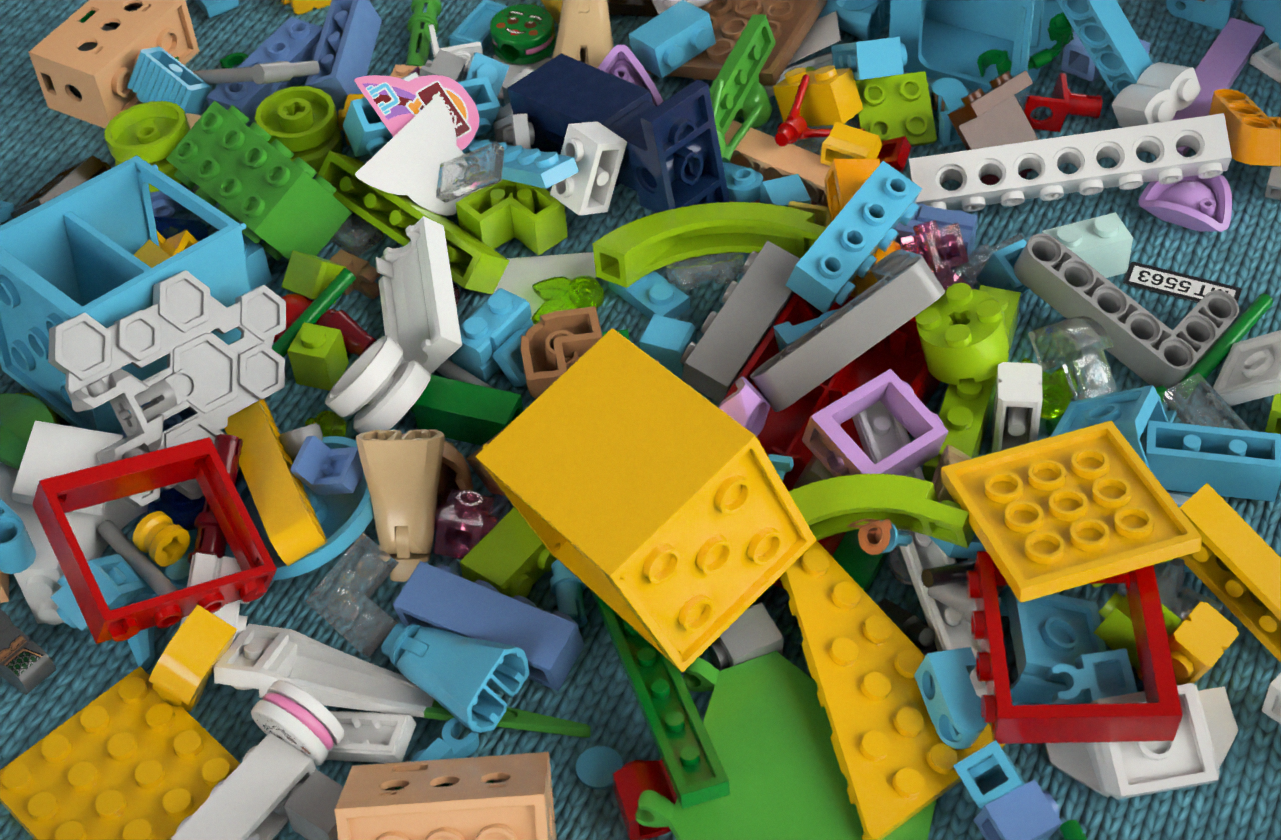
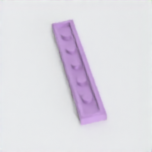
(1222, 66)

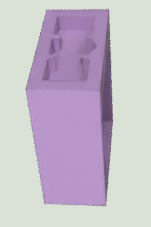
(844, 457)

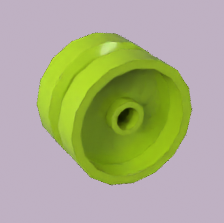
(303, 122)
(149, 132)

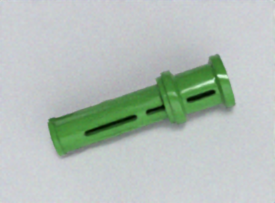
(417, 33)

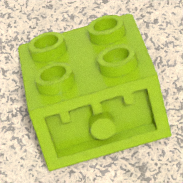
(897, 108)

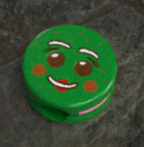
(522, 34)

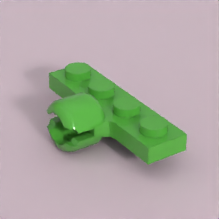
(741, 76)

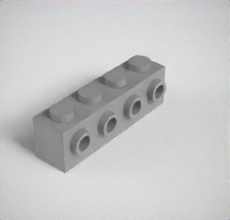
(741, 323)

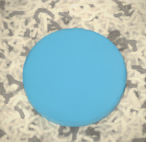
(596, 767)

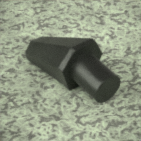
(908, 623)

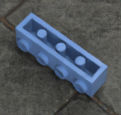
(290, 42)
(345, 48)
(477, 610)

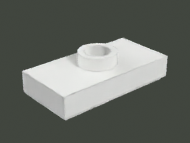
(372, 737)

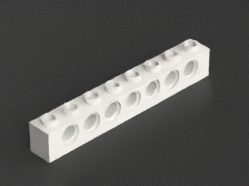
(1203, 134)

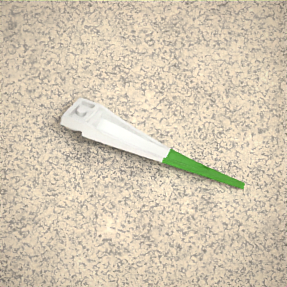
(343, 681)

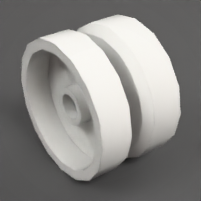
(378, 387)

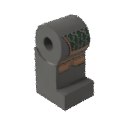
(21, 660)

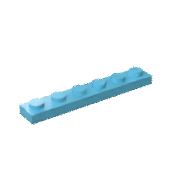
(531, 165)

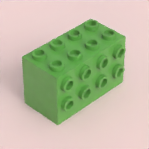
(258, 183)

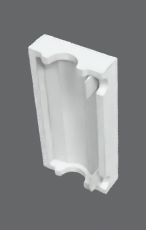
(420, 296)

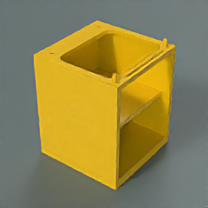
(649, 497)

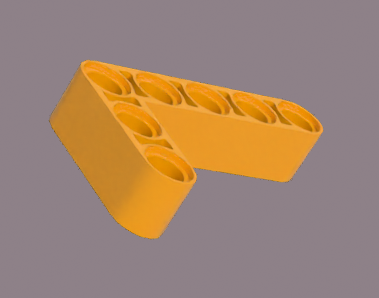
(1251, 133)

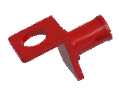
(1062, 103)

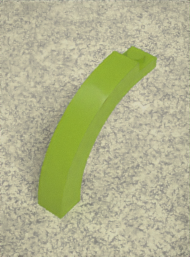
(699, 231)
(907, 501)

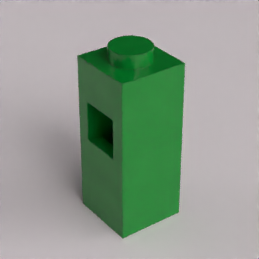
(465, 410)

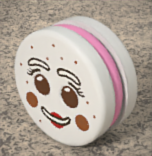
(298, 720)

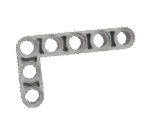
(901, 293)
(1138, 337)

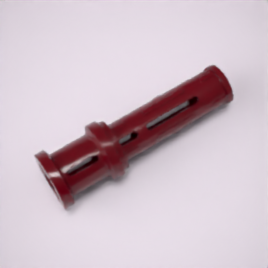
(209, 534)

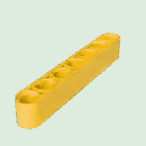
(275, 490)

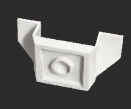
(1155, 766)

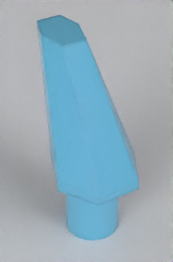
(143, 647)

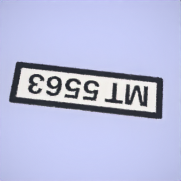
(1174, 283)

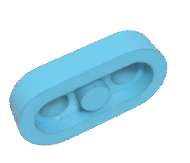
(742, 183)

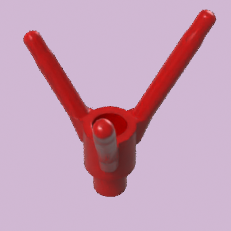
(795, 125)

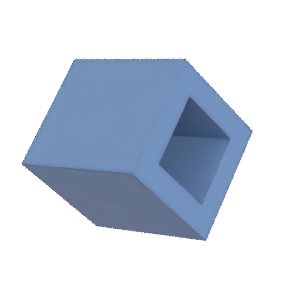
(1020, 815)

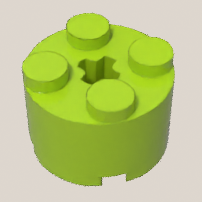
(963, 335)

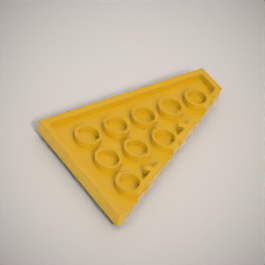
(870, 696)

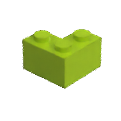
(513, 211)

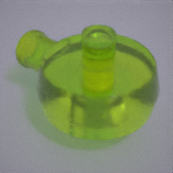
(330, 423)

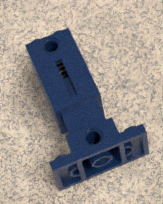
(669, 149)

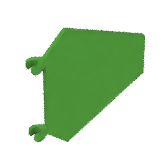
(776, 761)

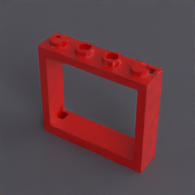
(137, 475)
(1077, 722)

